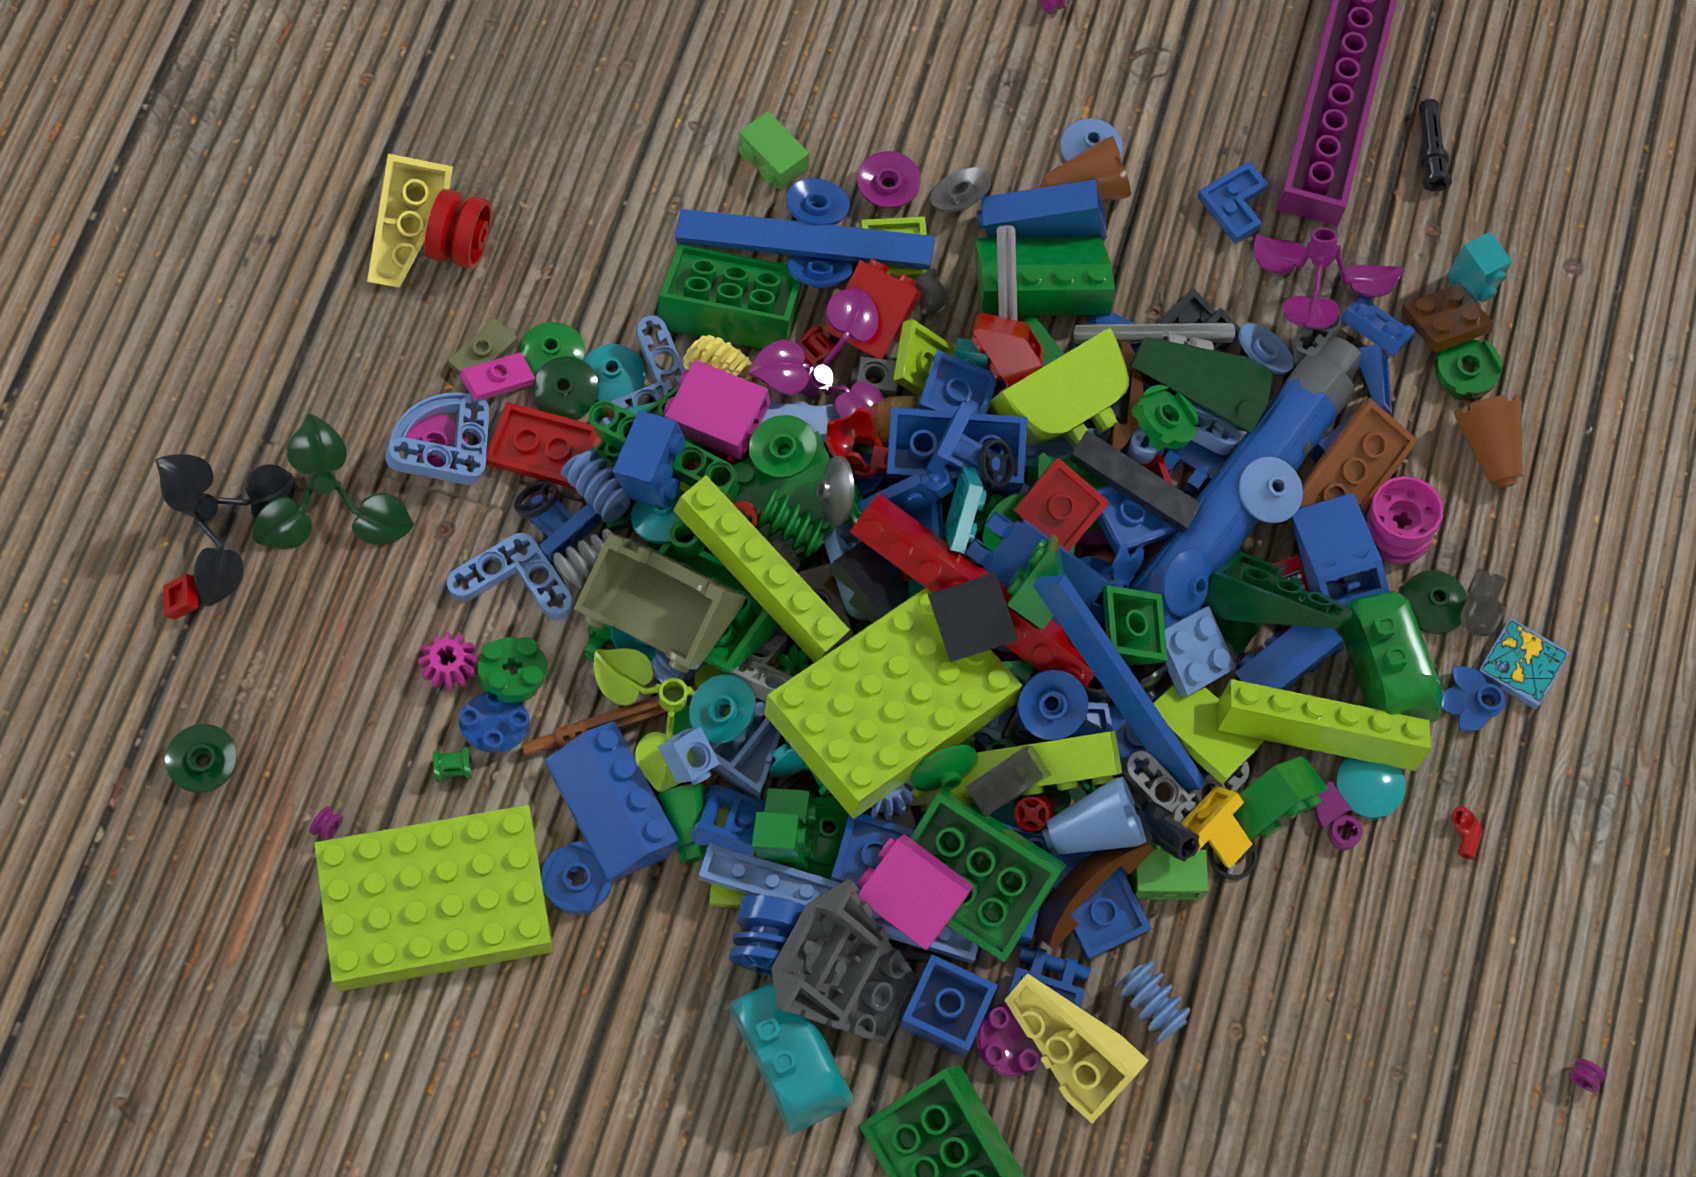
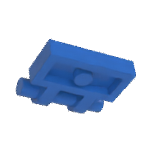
(1069, 969)

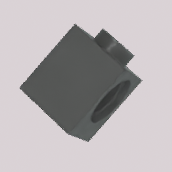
(879, 369)

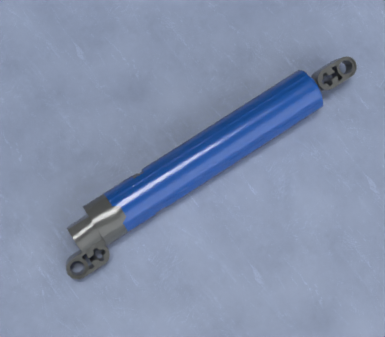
(1286, 431)

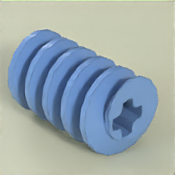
(597, 484)
(1154, 1000)

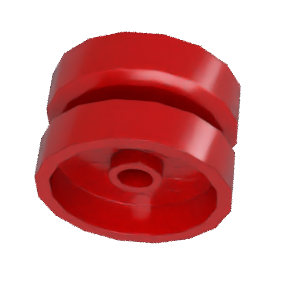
(458, 229)

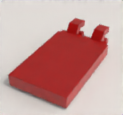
(538, 443)

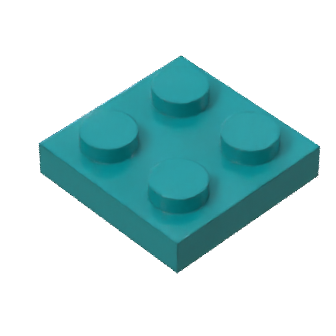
(966, 500)

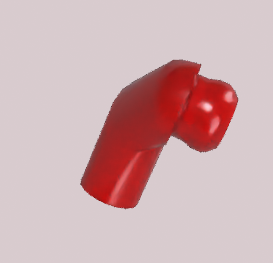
(1469, 830)

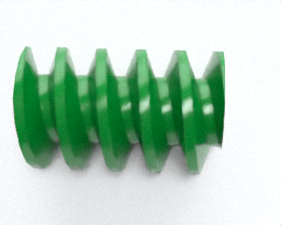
(793, 524)

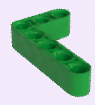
(711, 465)

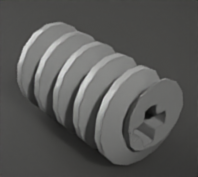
(581, 562)

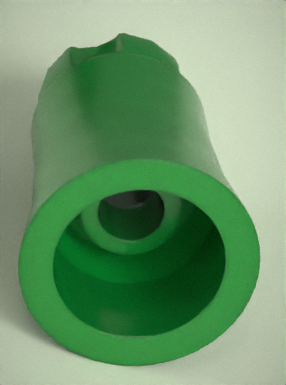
(683, 810)

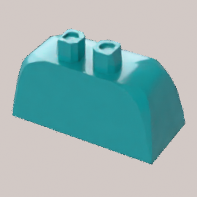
(790, 1060)

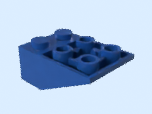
(1338, 550)

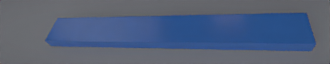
(804, 239)
(1117, 679)

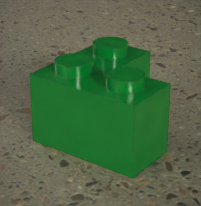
(1279, 793)
(785, 828)

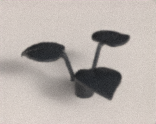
(183, 487)

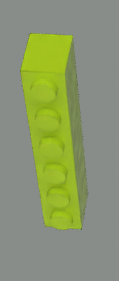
(760, 569)
(1323, 725)
(1066, 759)

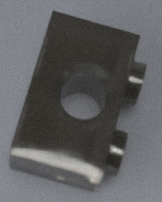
(1008, 780)

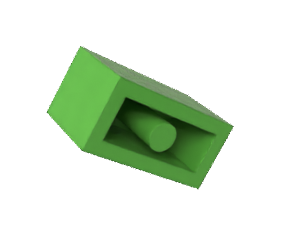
(773, 151)
(1168, 878)

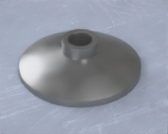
(960, 190)
(836, 490)

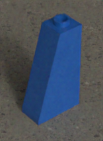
(1046, 211)

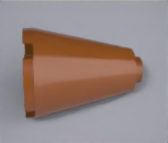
(1097, 163)
(1495, 437)

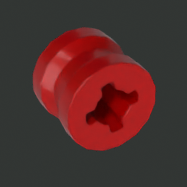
(1028, 817)

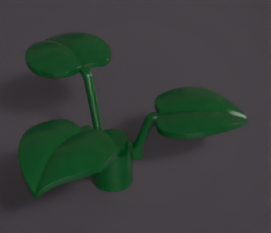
(319, 452)

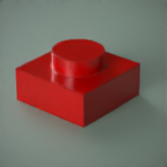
(180, 597)

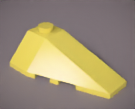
(403, 216)
(1079, 1049)

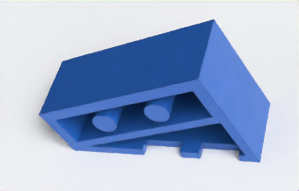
(1289, 656)

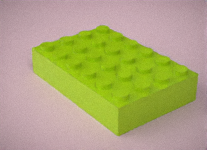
(887, 704)
(432, 898)

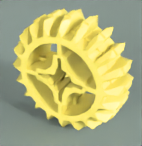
(721, 356)

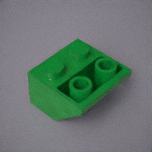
(1023, 597)

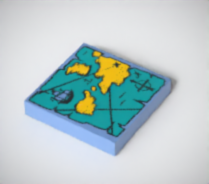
(1523, 663)

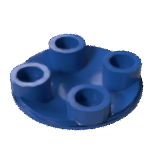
(493, 724)

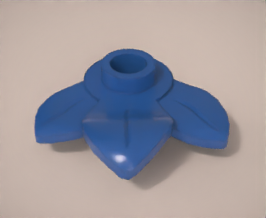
(1124, 568)
(1466, 699)

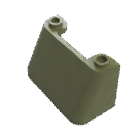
(658, 601)

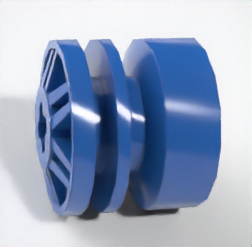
(768, 927)

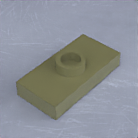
(487, 345)

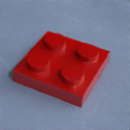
(1061, 504)

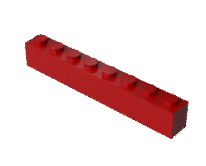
(938, 567)

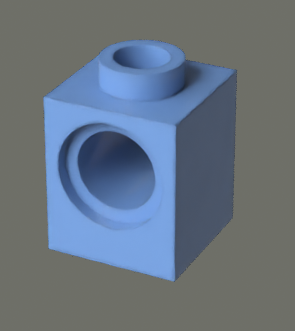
(675, 755)

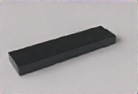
(1134, 481)

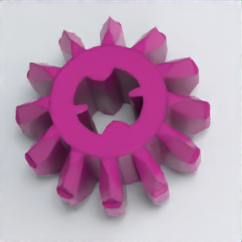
(443, 650)

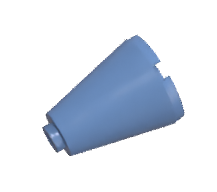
(1097, 822)

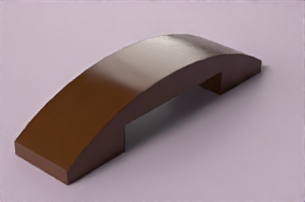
(1122, 432)
(1079, 884)

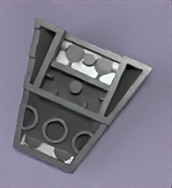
(843, 968)

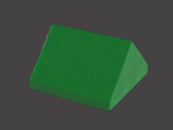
(1135, 624)

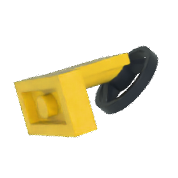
(1216, 824)

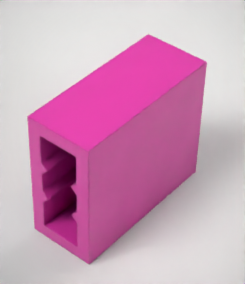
(718, 408)
(913, 890)

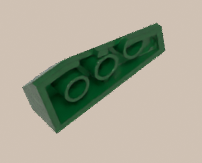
(1213, 380)
(1254, 592)

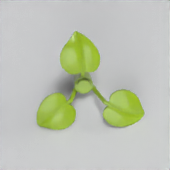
(622, 677)

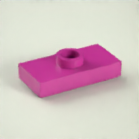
(497, 377)

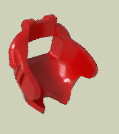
(856, 429)

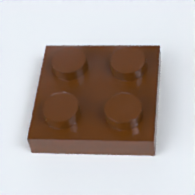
(1447, 318)

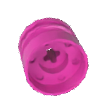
(1411, 506)

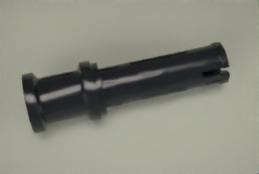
(1434, 157)

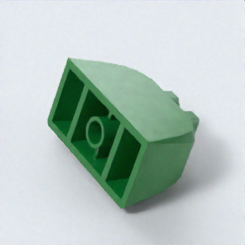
(1391, 657)

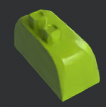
(1069, 392)

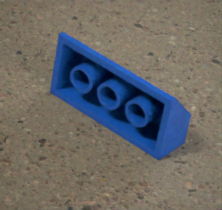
(917, 433)
(612, 802)

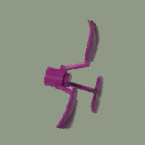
(1315, 313)
(783, 365)

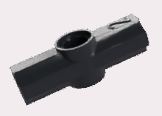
(1164, 830)

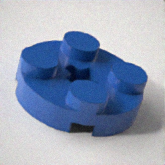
(559, 888)

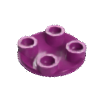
(1005, 1044)

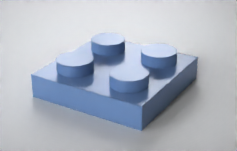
(1196, 652)

